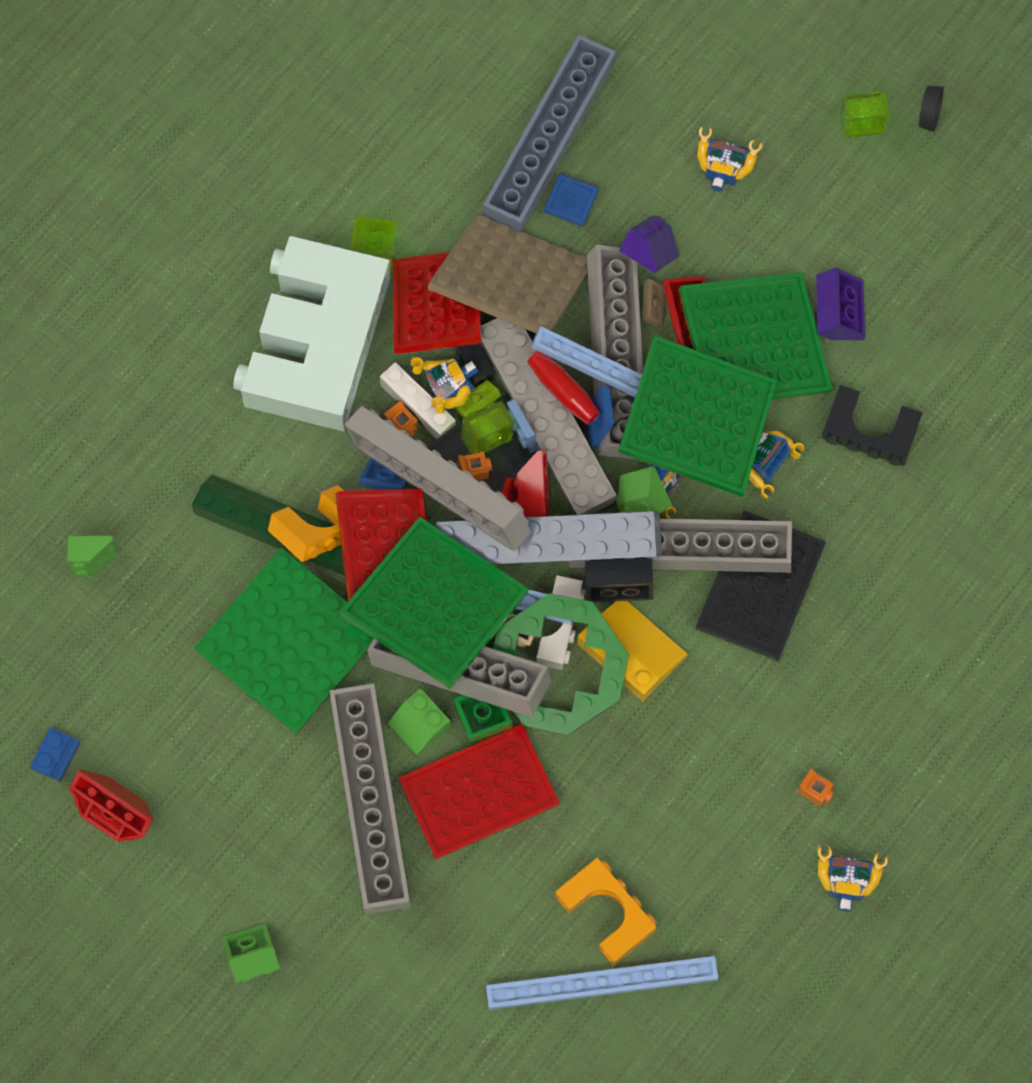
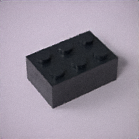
(619, 579)

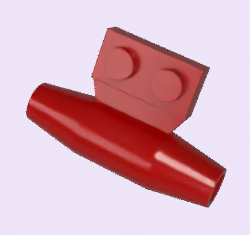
(563, 387)

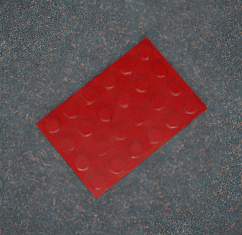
(424, 317)
(372, 526)
(478, 791)

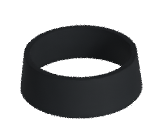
(931, 107)

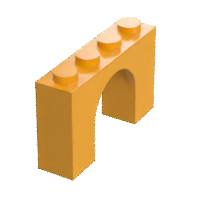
(305, 539)
(598, 880)

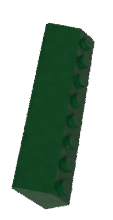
(251, 514)

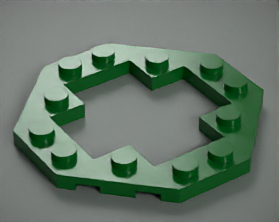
(598, 636)

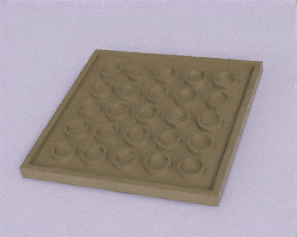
(510, 275)

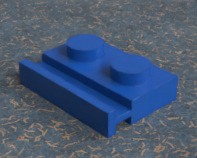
(55, 754)

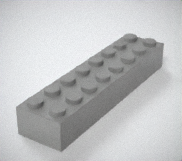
(490, 677)

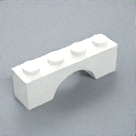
(404, 388)
(554, 648)

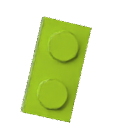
(479, 398)

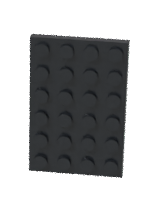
(761, 607)

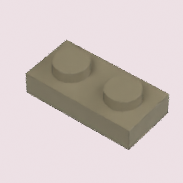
(653, 303)

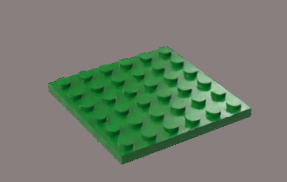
(762, 328)
(697, 416)
(434, 602)
(285, 641)

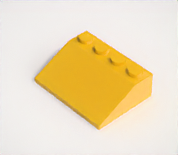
(649, 649)

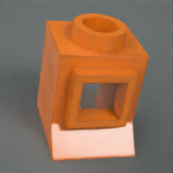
(402, 418)
(476, 465)
(816, 788)

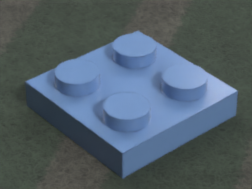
(524, 431)

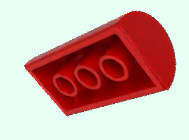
(675, 307)

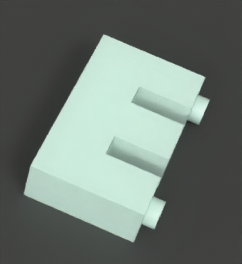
(328, 336)

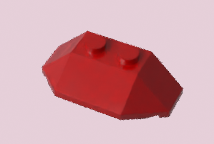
(533, 486)
(110, 806)

